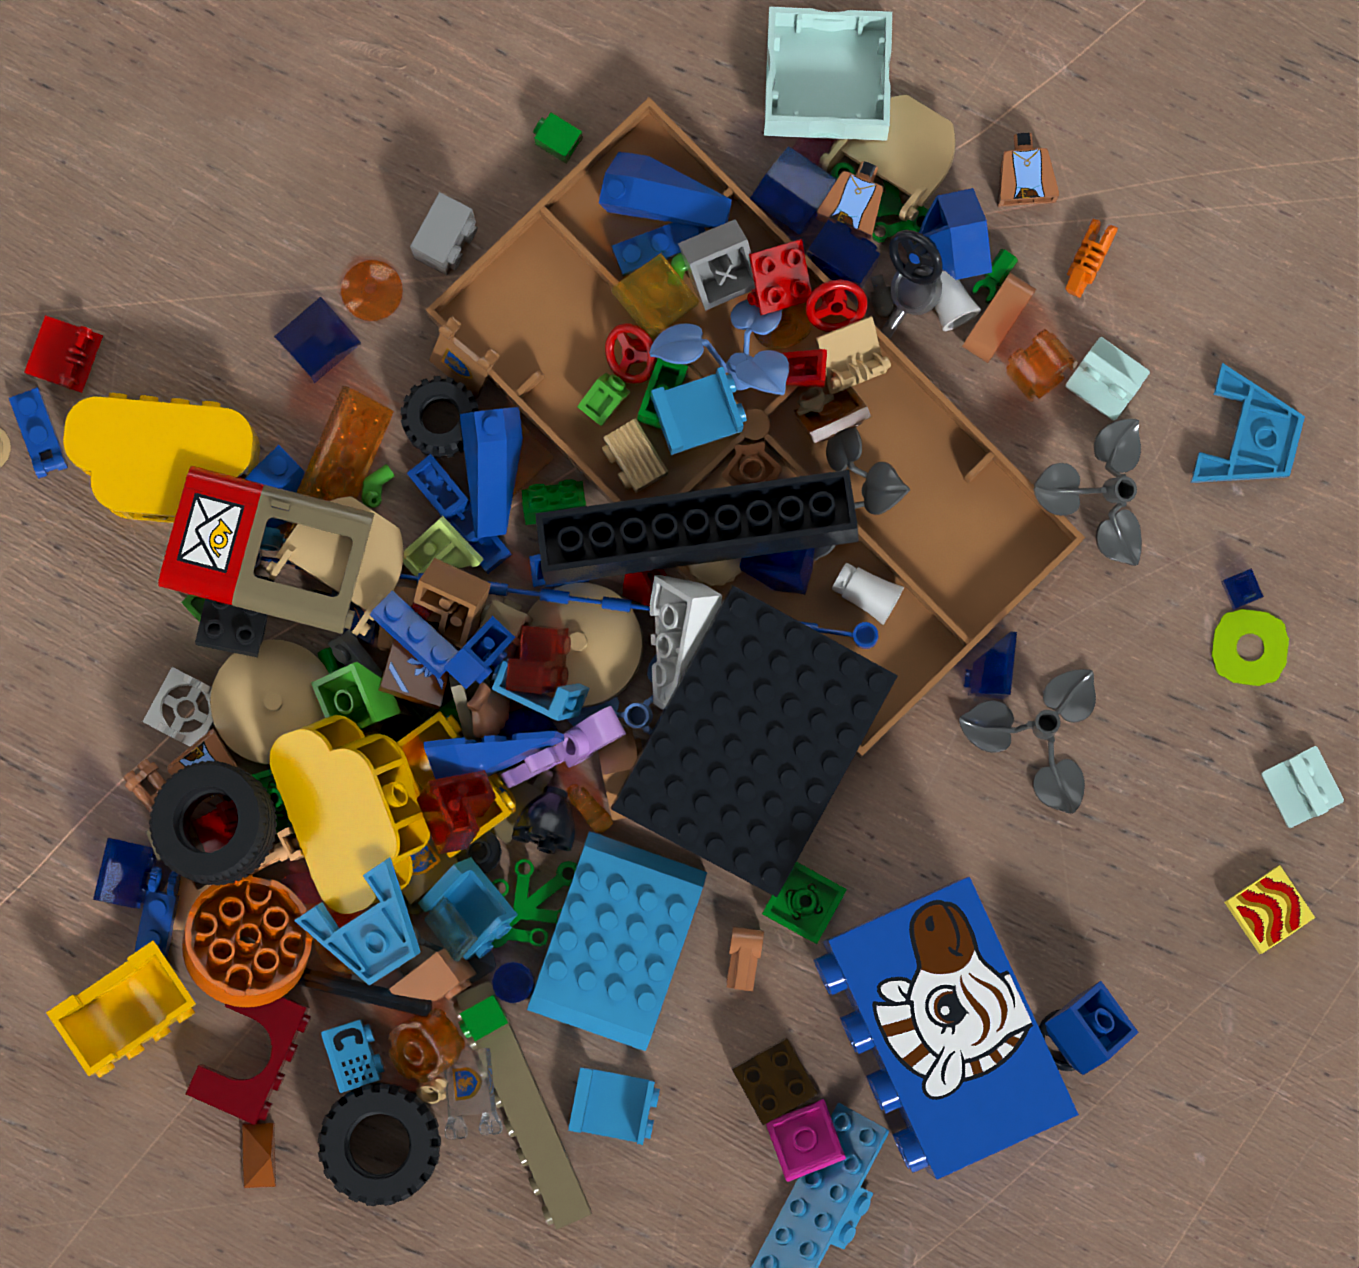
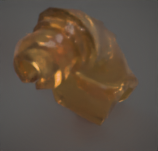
(590, 809)

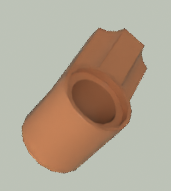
(744, 952)

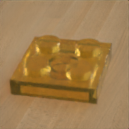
(655, 295)

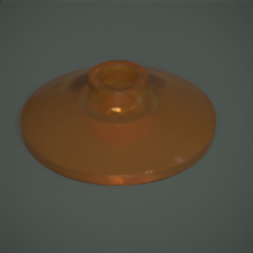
(381, 302)
(790, 331)

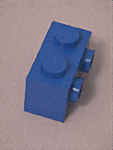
(480, 652)

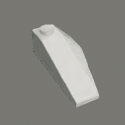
(681, 619)

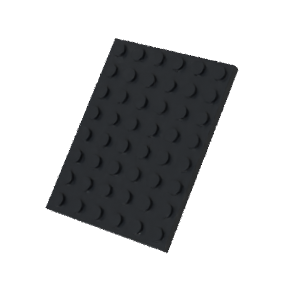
(754, 741)

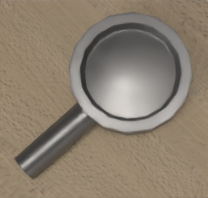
(911, 298)

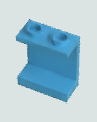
(698, 411)
(565, 704)
(613, 1105)

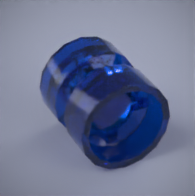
(513, 982)

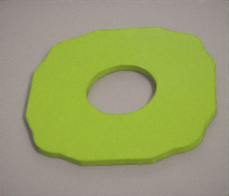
(1268, 629)

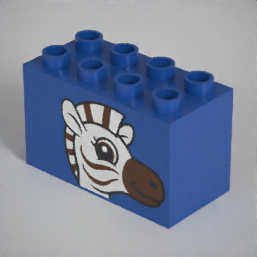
(945, 1030)

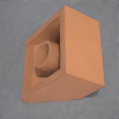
(436, 978)

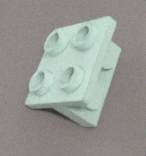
(1107, 378)
(1302, 787)

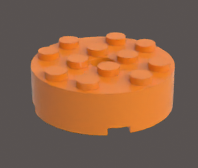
(242, 971)

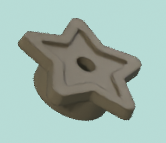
(813, 400)

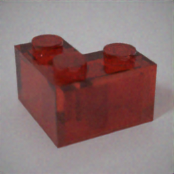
(541, 660)
(452, 806)

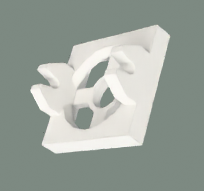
(155, 715)

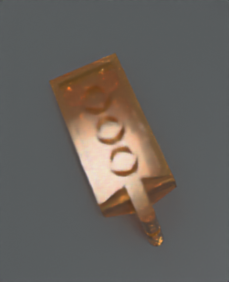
(345, 448)

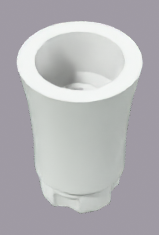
(955, 304)
(868, 591)

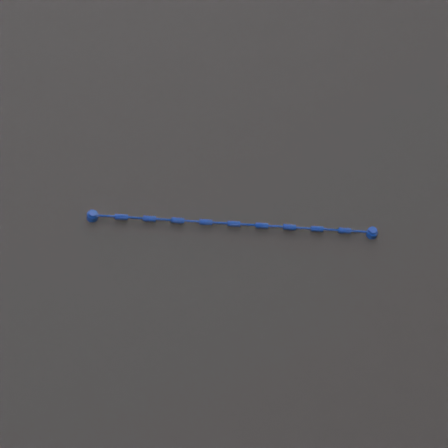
(864, 634)

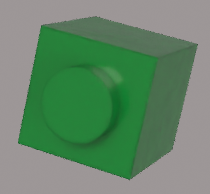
(557, 137)
(483, 1018)

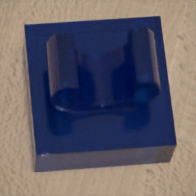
(1242, 589)

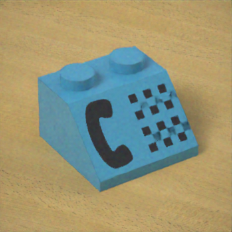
(352, 1055)

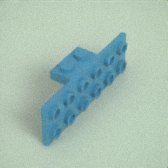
(826, 1202)

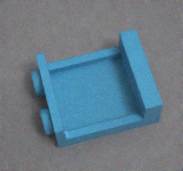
(476, 902)

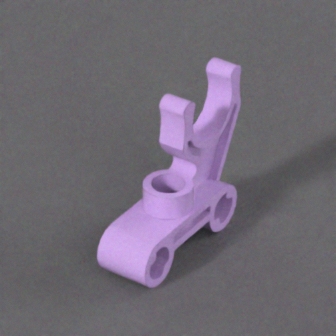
(577, 746)

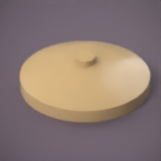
(603, 641)
(265, 697)

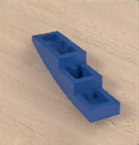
(456, 508)

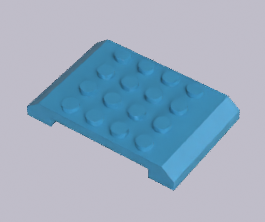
(617, 941)

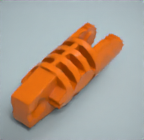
(1089, 258)

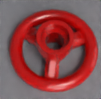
(835, 303)
(633, 352)

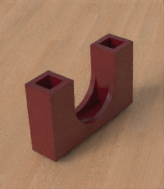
(250, 1097)

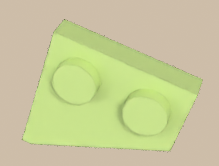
(443, 543)

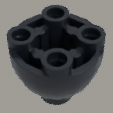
(547, 822)

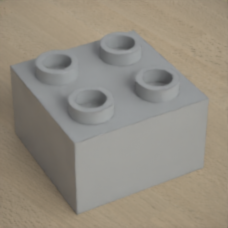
(444, 234)
(718, 264)

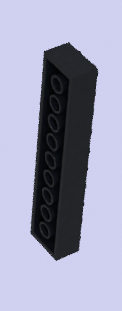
(697, 527)

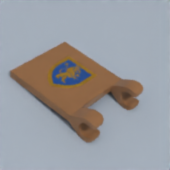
(459, 361)

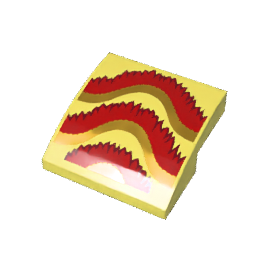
(1269, 909)

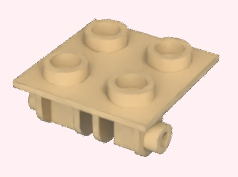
(852, 355)

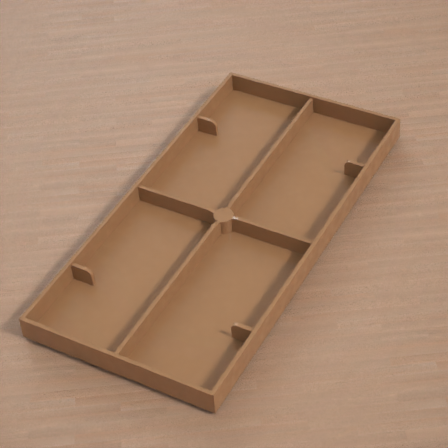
(958, 542)

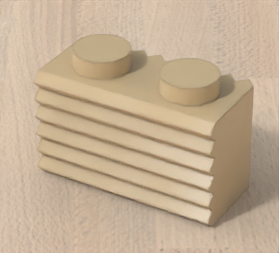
(634, 456)

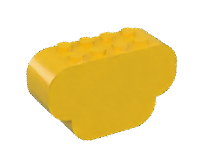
(145, 448)
(348, 807)

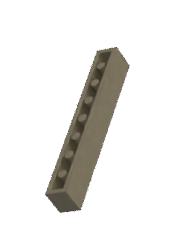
(529, 1119)

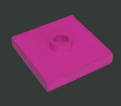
(805, 1140)

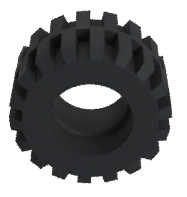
(420, 399)

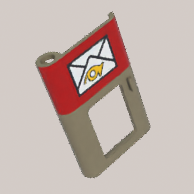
(220, 538)

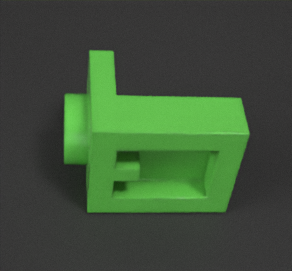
(604, 398)

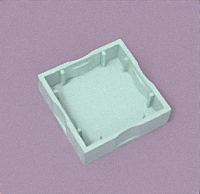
(828, 74)

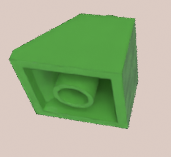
(355, 695)

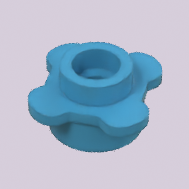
(272, 539)

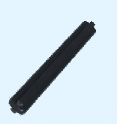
(363, 992)

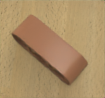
(999, 318)

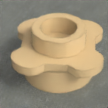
(432, 1091)

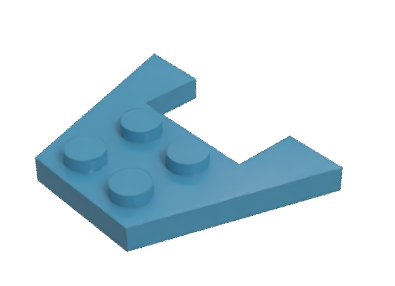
(1263, 437)
(375, 939)

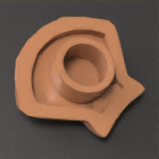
(751, 465)
(489, 711)

